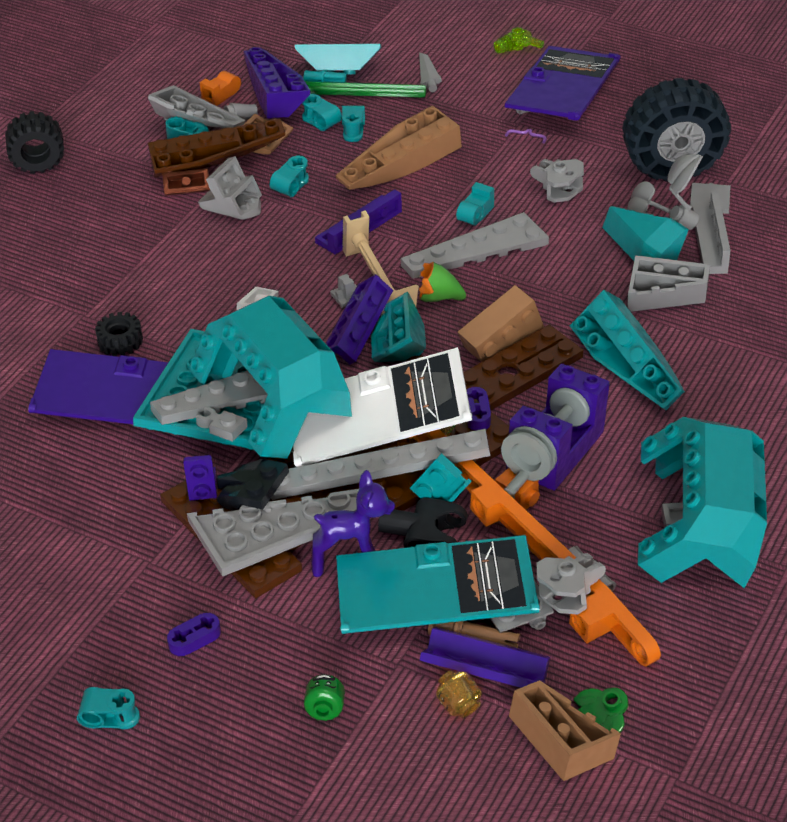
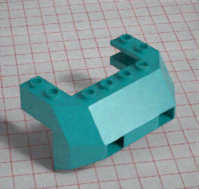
(286, 362)
(721, 499)

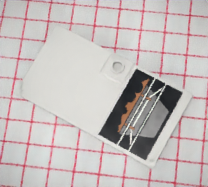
(389, 407)

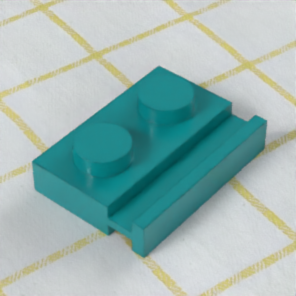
(440, 481)

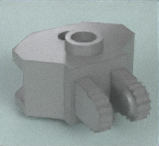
(559, 177)
(568, 579)

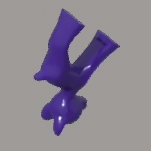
(347, 524)

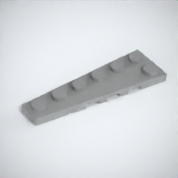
(497, 238)
(226, 392)

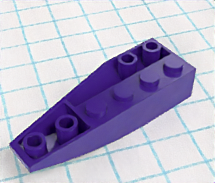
(275, 84)

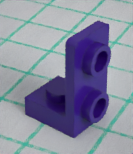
(200, 477)

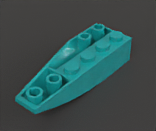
(626, 349)

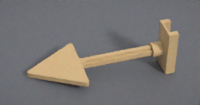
(357, 241)

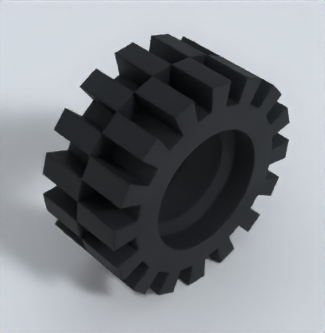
(126, 342)

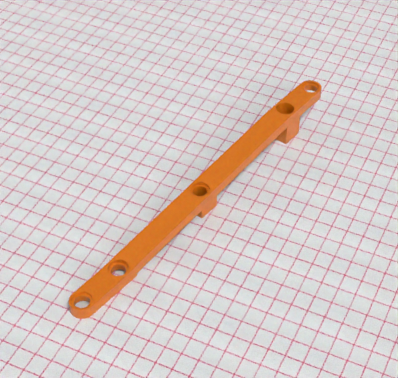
(603, 609)

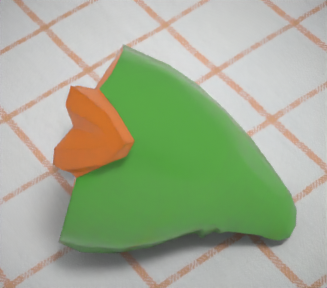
(439, 284)

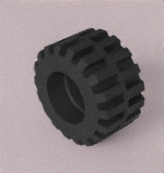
(34, 157)

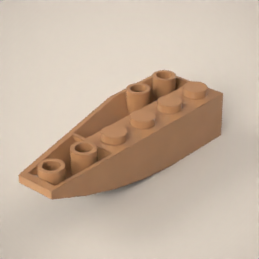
(404, 150)

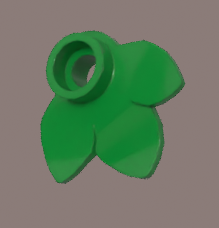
(606, 714)

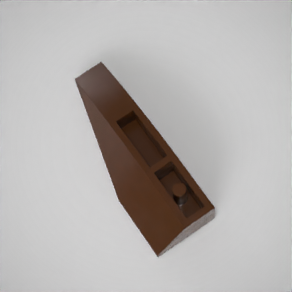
(211, 147)

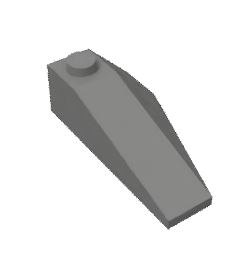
(180, 103)

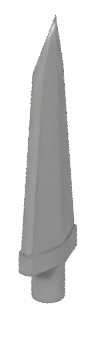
(428, 73)

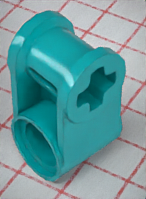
(320, 112)
(353, 120)
(178, 127)
(290, 176)
(104, 706)

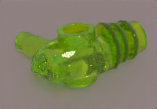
(516, 40)

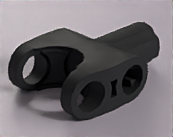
(425, 522)

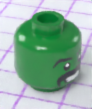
(324, 697)

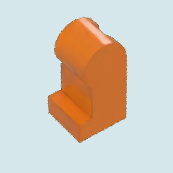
(219, 88)

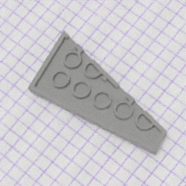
(254, 534)

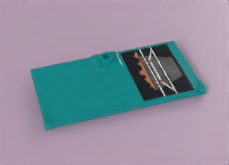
(435, 584)

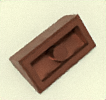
(185, 181)

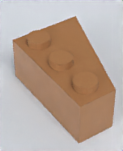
(501, 324)
(560, 732)

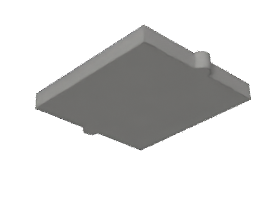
(701, 195)

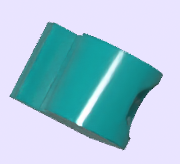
(476, 205)

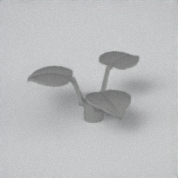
(679, 177)

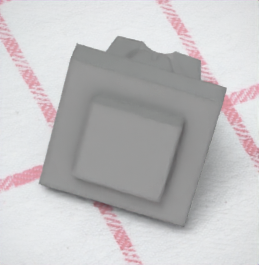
(344, 291)

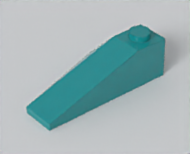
(645, 234)

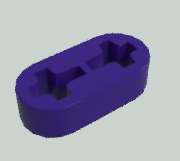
(481, 408)
(193, 634)

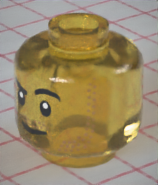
(459, 693)

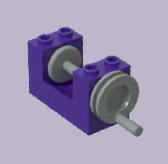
(553, 441)

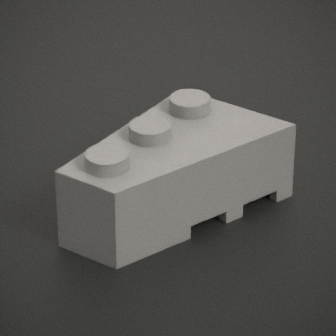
(666, 283)

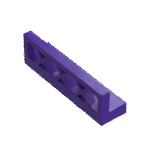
(379, 212)
(359, 318)
(485, 658)

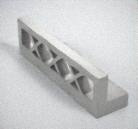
(712, 236)

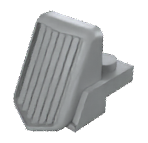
(232, 192)

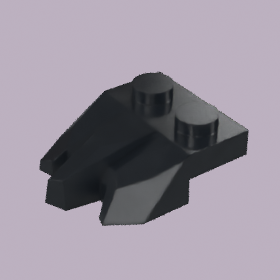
(251, 484)

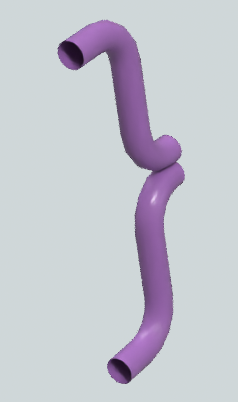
(525, 132)

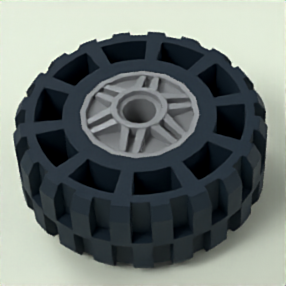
(673, 122)

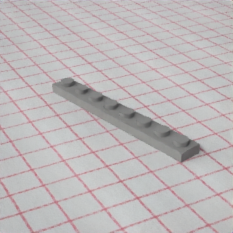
(382, 463)

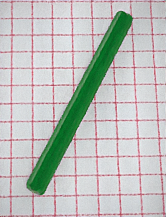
(367, 89)

